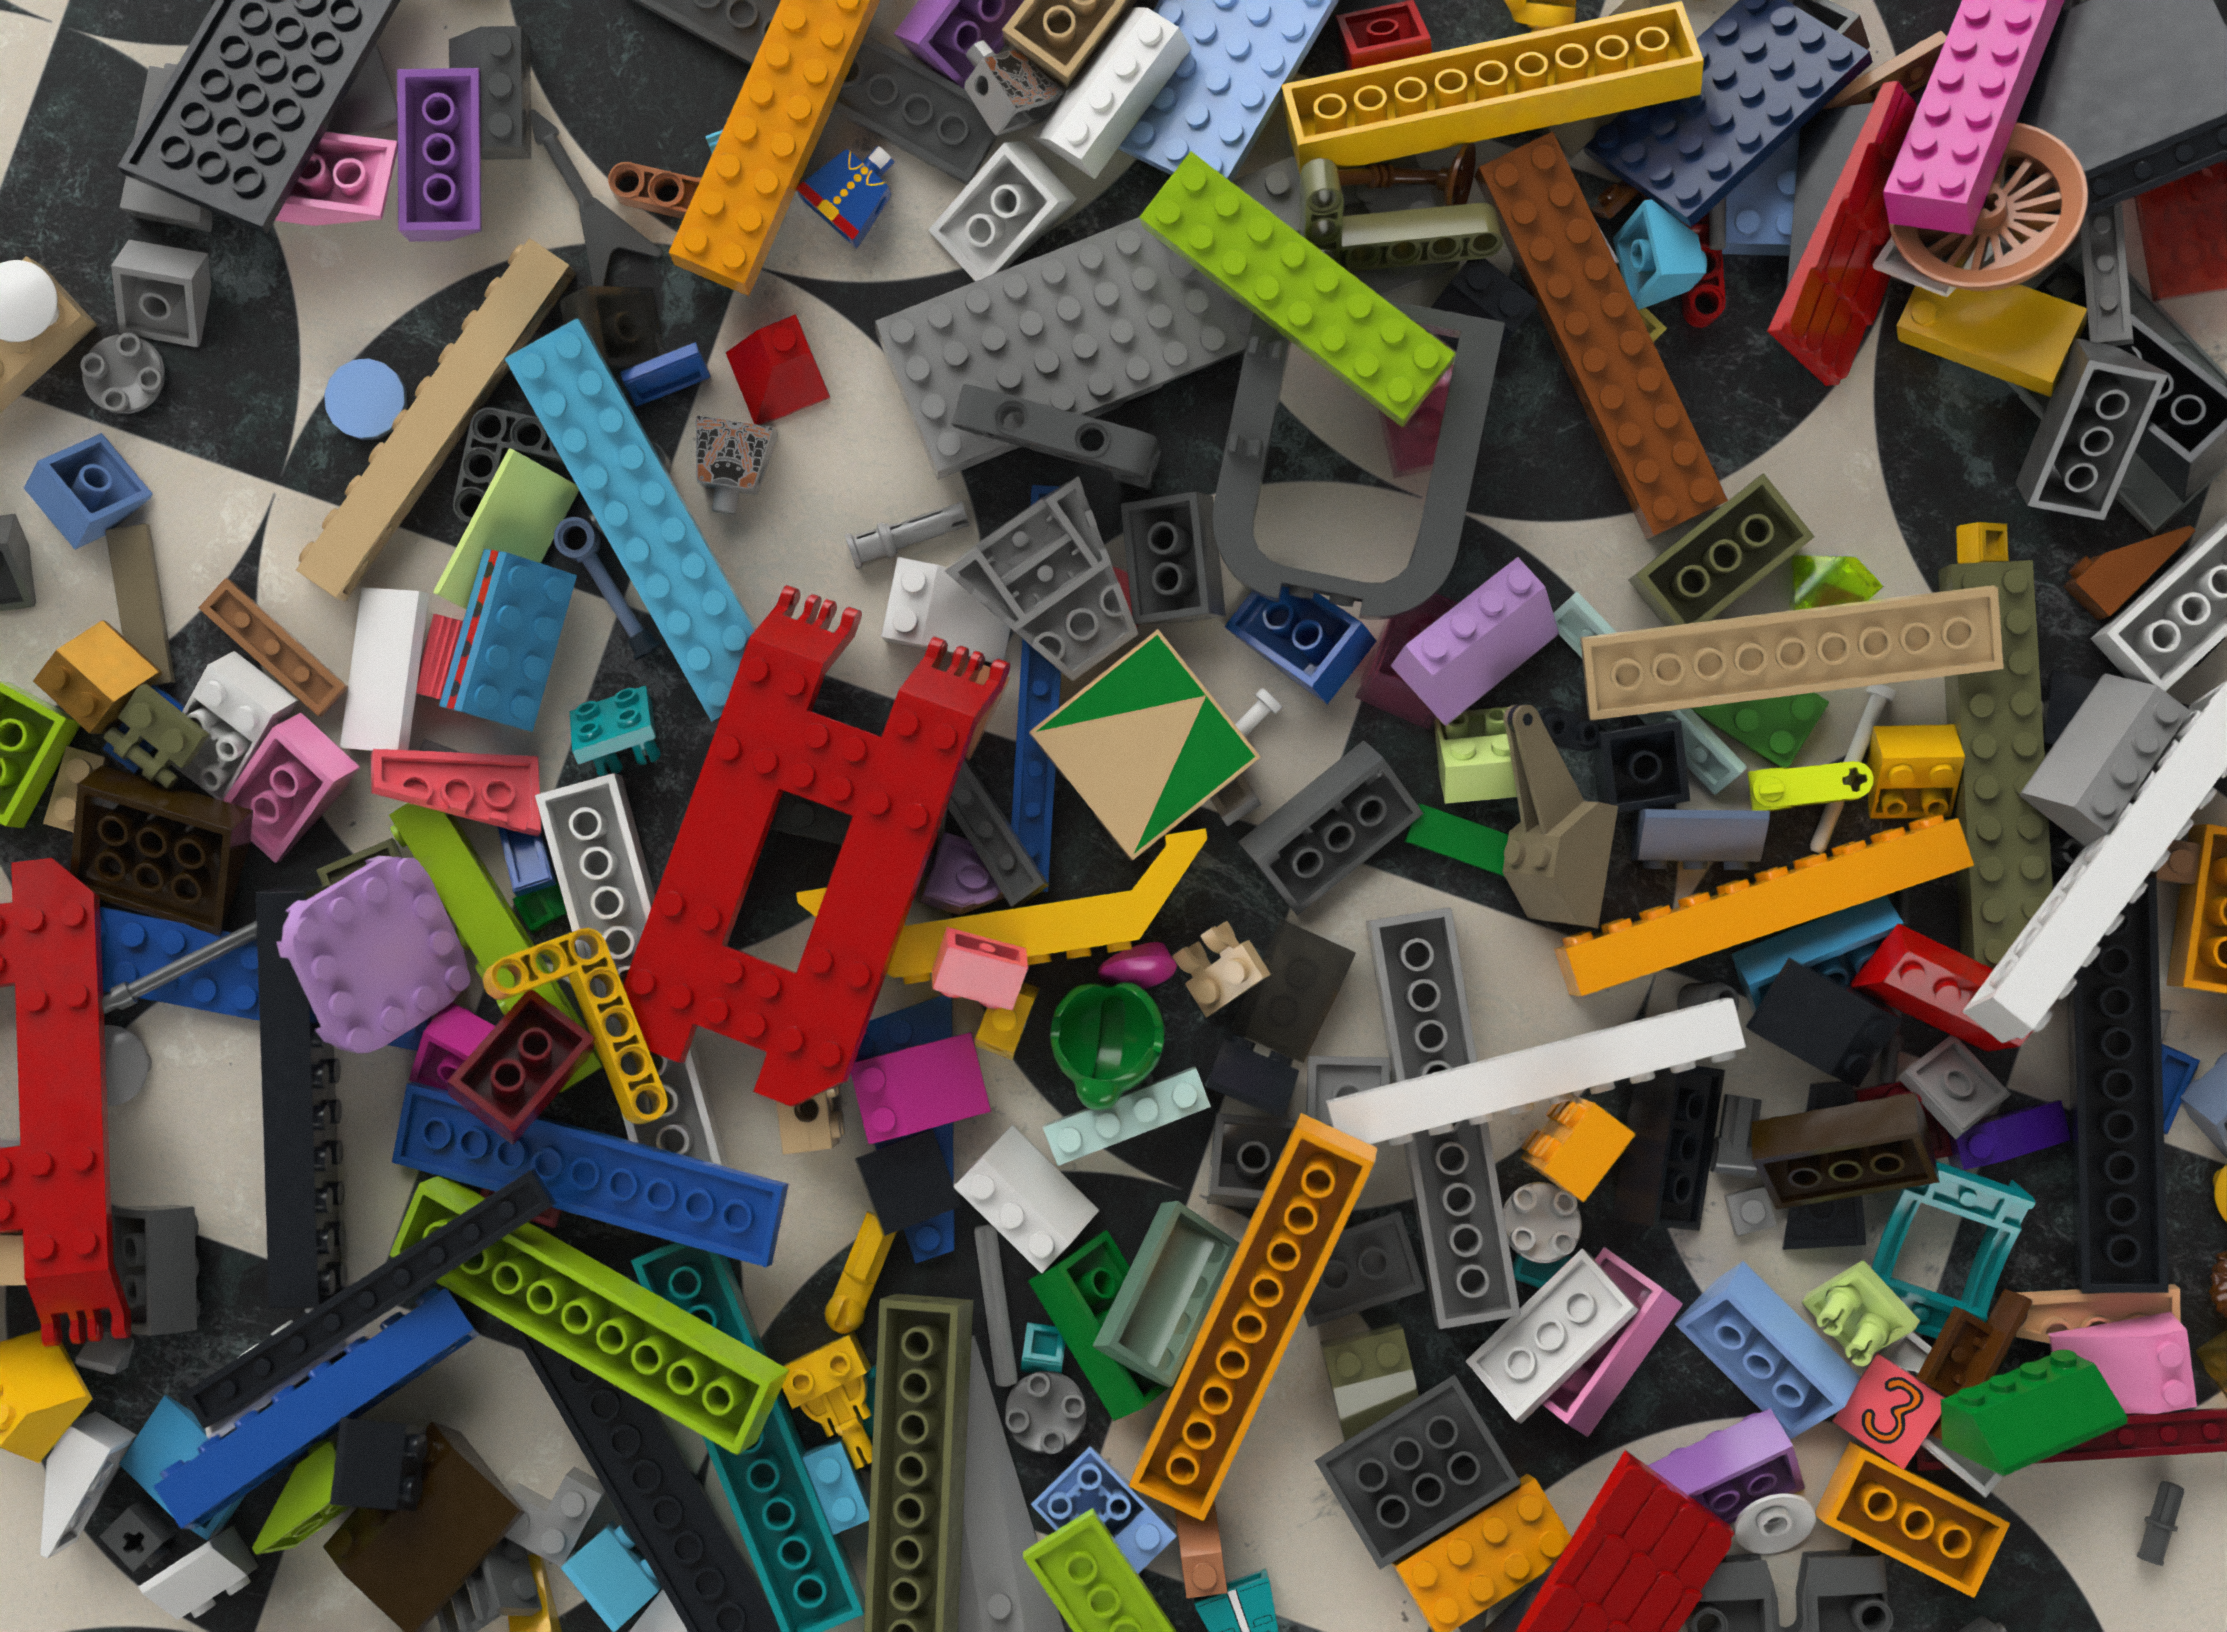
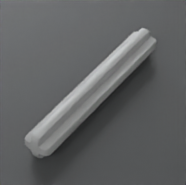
(996, 1305)

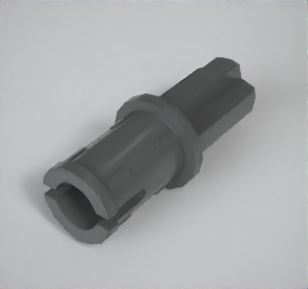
(2161, 1523)

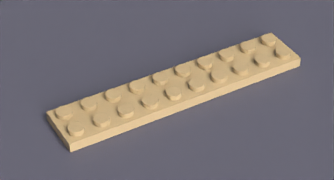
(1792, 652)

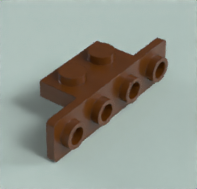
(1970, 1349)

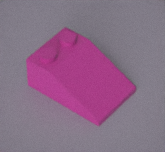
(919, 1087)

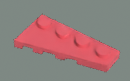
(467, 785)

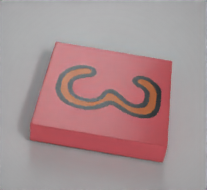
(1890, 1410)

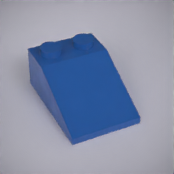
(1304, 639)

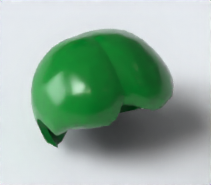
(1106, 1040)

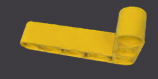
(594, 1010)

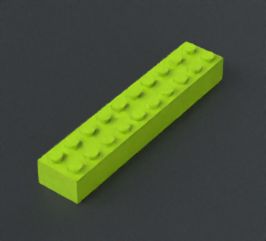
(606, 1323)

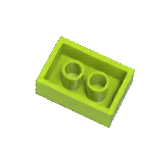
(30, 750)

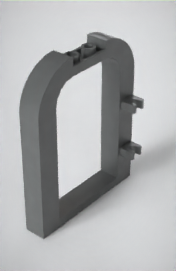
(1447, 491)

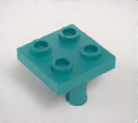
(614, 725)

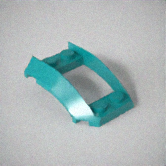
(1971, 1197)

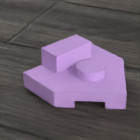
(959, 878)

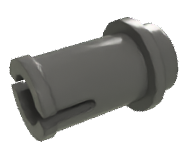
(2062, 859)

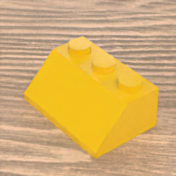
(37, 1395)

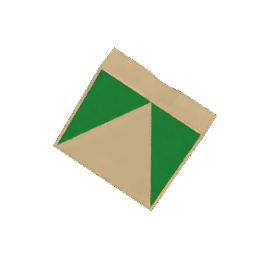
(1144, 744)

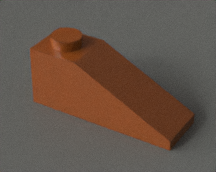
(2112, 577)

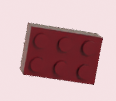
(521, 1066)

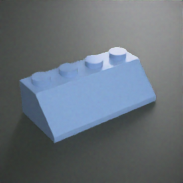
(1768, 1350)

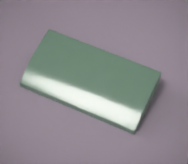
(1166, 1293)

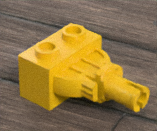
(829, 1387)

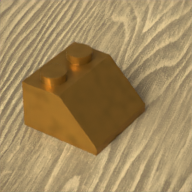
(96, 677)

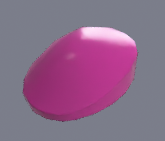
(1142, 965)

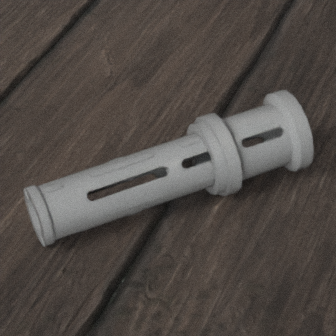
(888, 539)

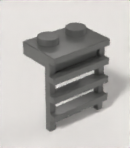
(497, 1588)

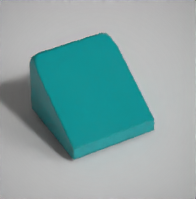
(1042, 1349)

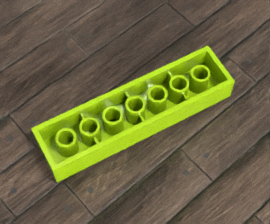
(1297, 289)

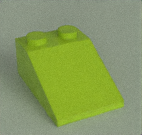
(303, 1503)

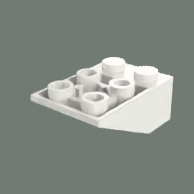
(238, 711)

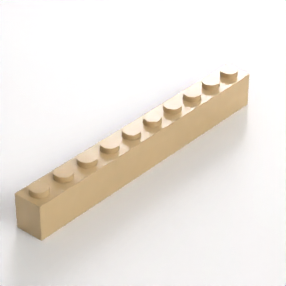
(435, 420)

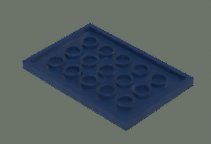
(1761, 82)

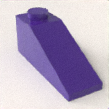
(2010, 1135)

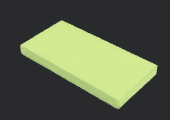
(513, 517)

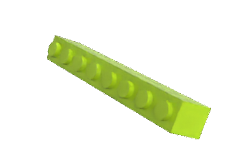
(477, 906)

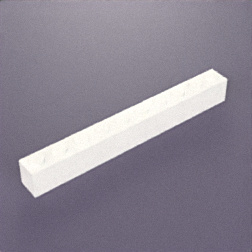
(1540, 1073)

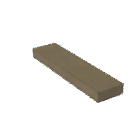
(140, 595)

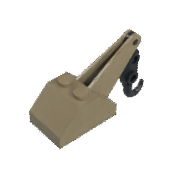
(1562, 844)

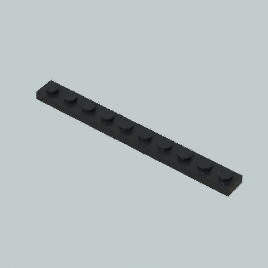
(369, 1298)

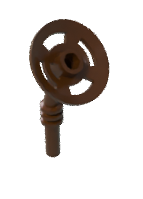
(1451, 180)

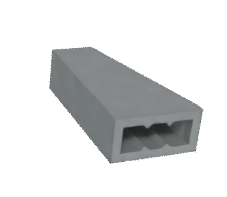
(149, 202)

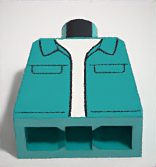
(1244, 1607)

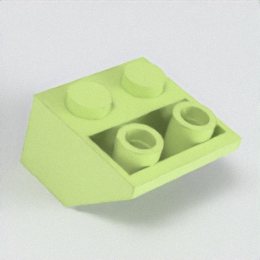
(1475, 757)

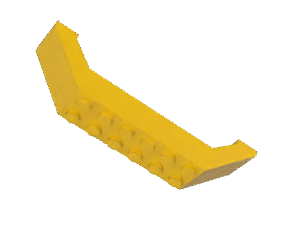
(1054, 926)

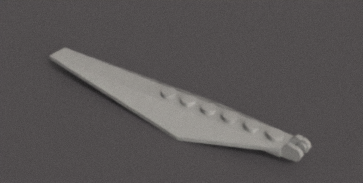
(995, 1580)

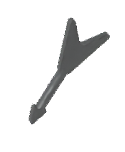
(601, 227)

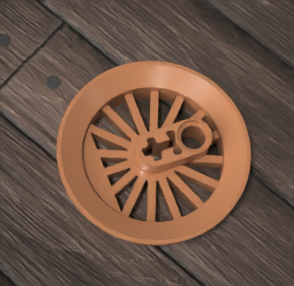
(2009, 216)

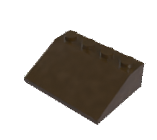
(159, 848)
(421, 1558)

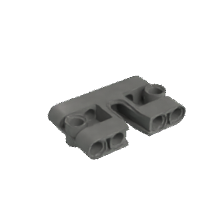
(1829, 1592)

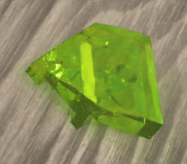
(1830, 581)

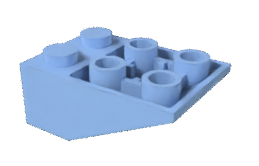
(1127, 1513)

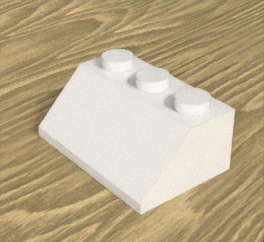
(1026, 1198)

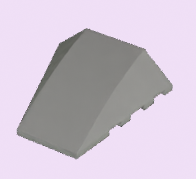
(1052, 581)

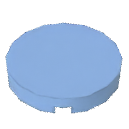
(365, 398)

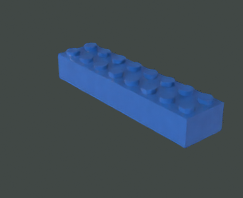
(309, 1413)

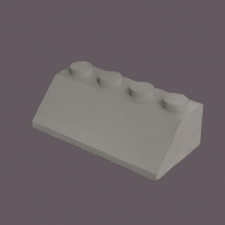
(2104, 755)

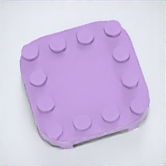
(375, 954)

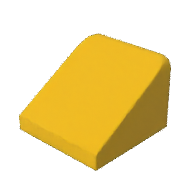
(1982, 542)

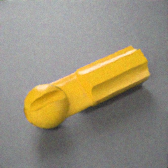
(862, 1269)

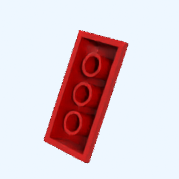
(1929, 985)

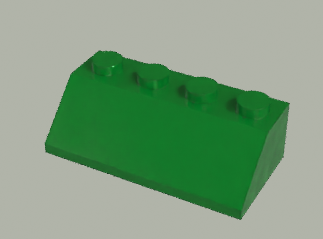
(1078, 1298)
(2030, 1413)

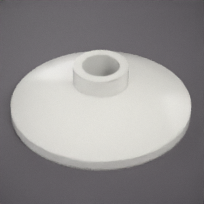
(1774, 1523)

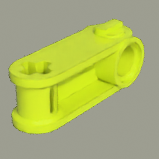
(1803, 786)

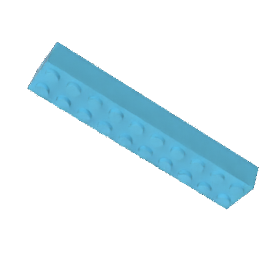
(637, 507)

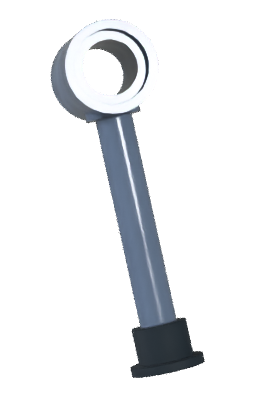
(640, 640)

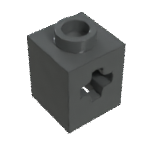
(125, 1530)

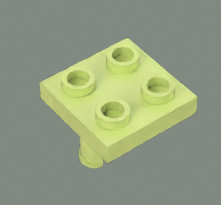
(1860, 1312)

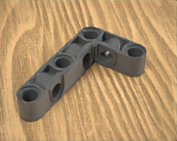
(1060, 433)

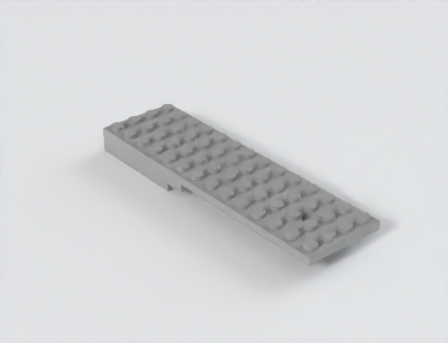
(1095, 321)

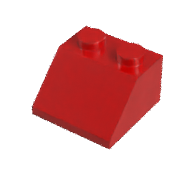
(1382, 35)

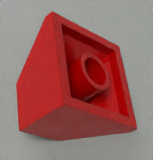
(777, 371)

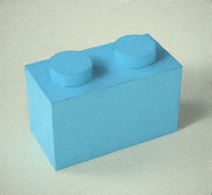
(838, 1485)

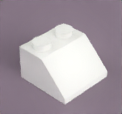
(202, 1575)

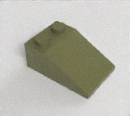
(1369, 1376)

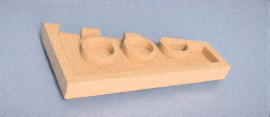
(2073, 1309)

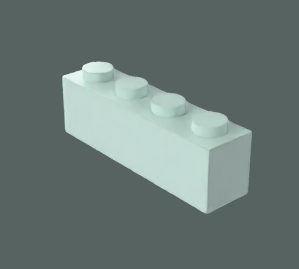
(1130, 1116)

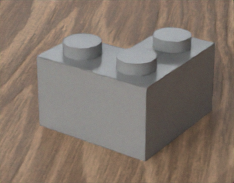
(558, 1525)

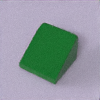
(541, 907)

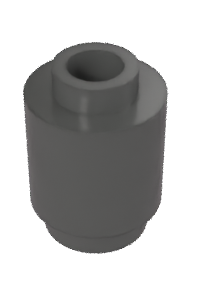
(1704, 992)

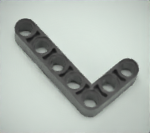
(511, 436)

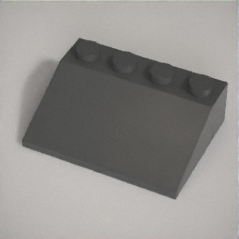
(1417, 1472)

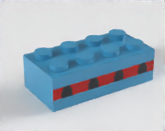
(508, 639)

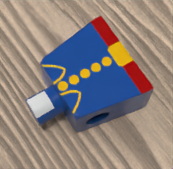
(849, 192)

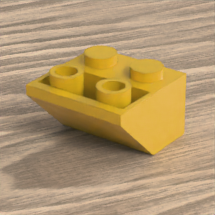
(1914, 770)

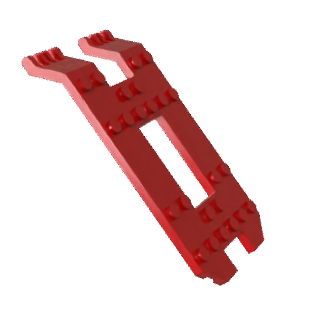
(897, 799)
(60, 1173)

